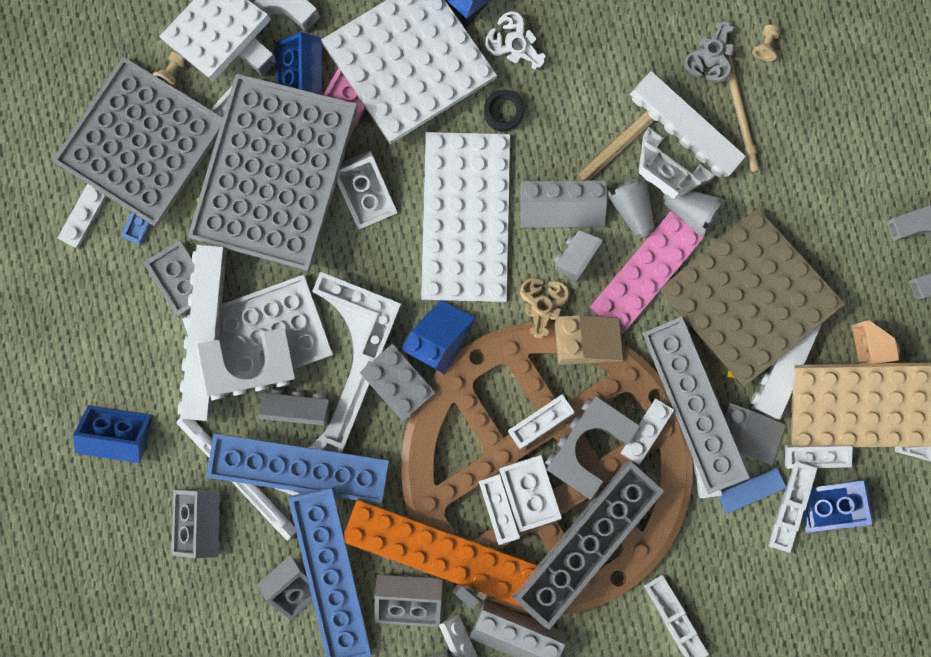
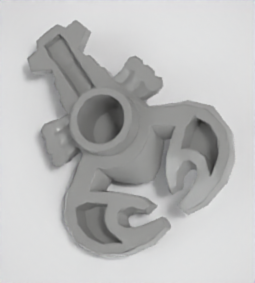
(712, 55)

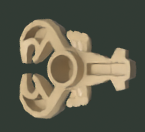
(543, 306)

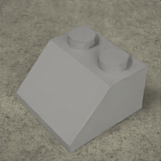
(577, 255)
(287, 588)

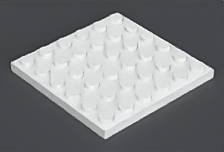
(408, 62)

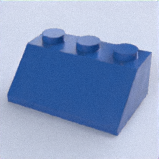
(300, 62)
(112, 434)

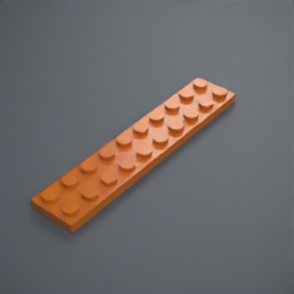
(436, 551)

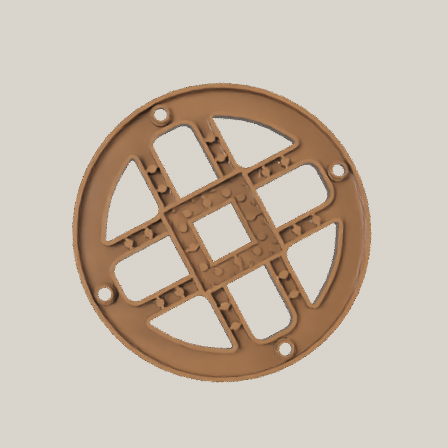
(510, 347)

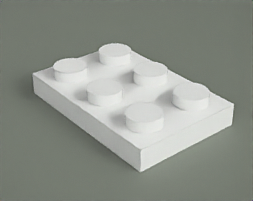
(530, 493)

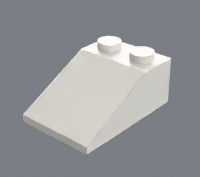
(365, 190)

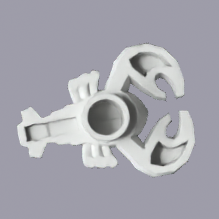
(515, 42)

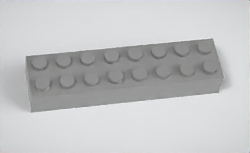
(587, 544)

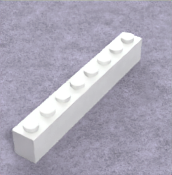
(203, 327)

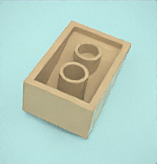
(588, 339)

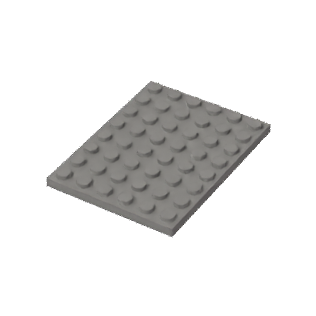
(273, 172)

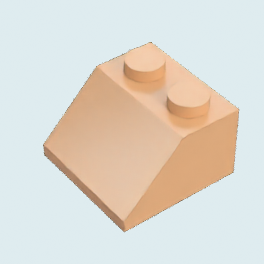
(874, 344)

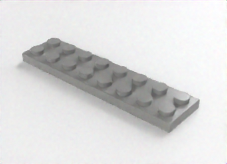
(696, 406)

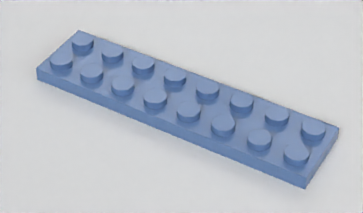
(296, 468)
(329, 574)

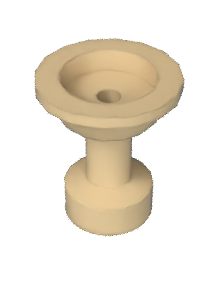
(766, 51)
(167, 75)

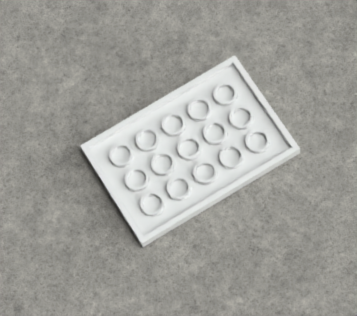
(276, 307)

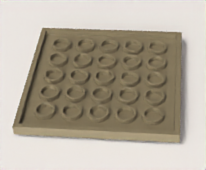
(751, 297)

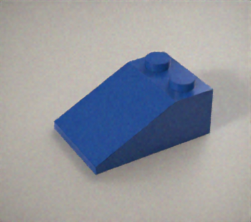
(439, 336)
(839, 506)

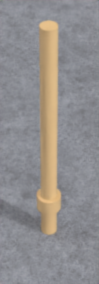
(750, 150)

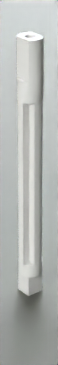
(250, 491)

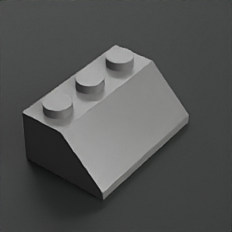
(295, 408)
(195, 523)
(408, 600)

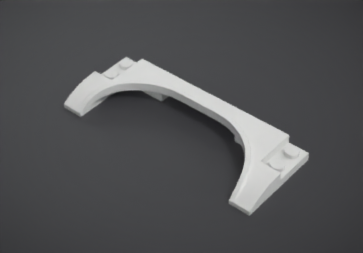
(369, 323)

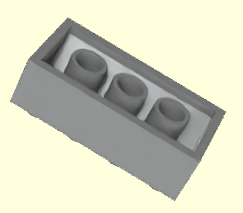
(562, 204)
(515, 633)

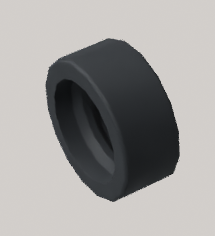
(503, 94)

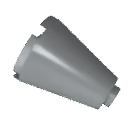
(634, 205)
(696, 210)

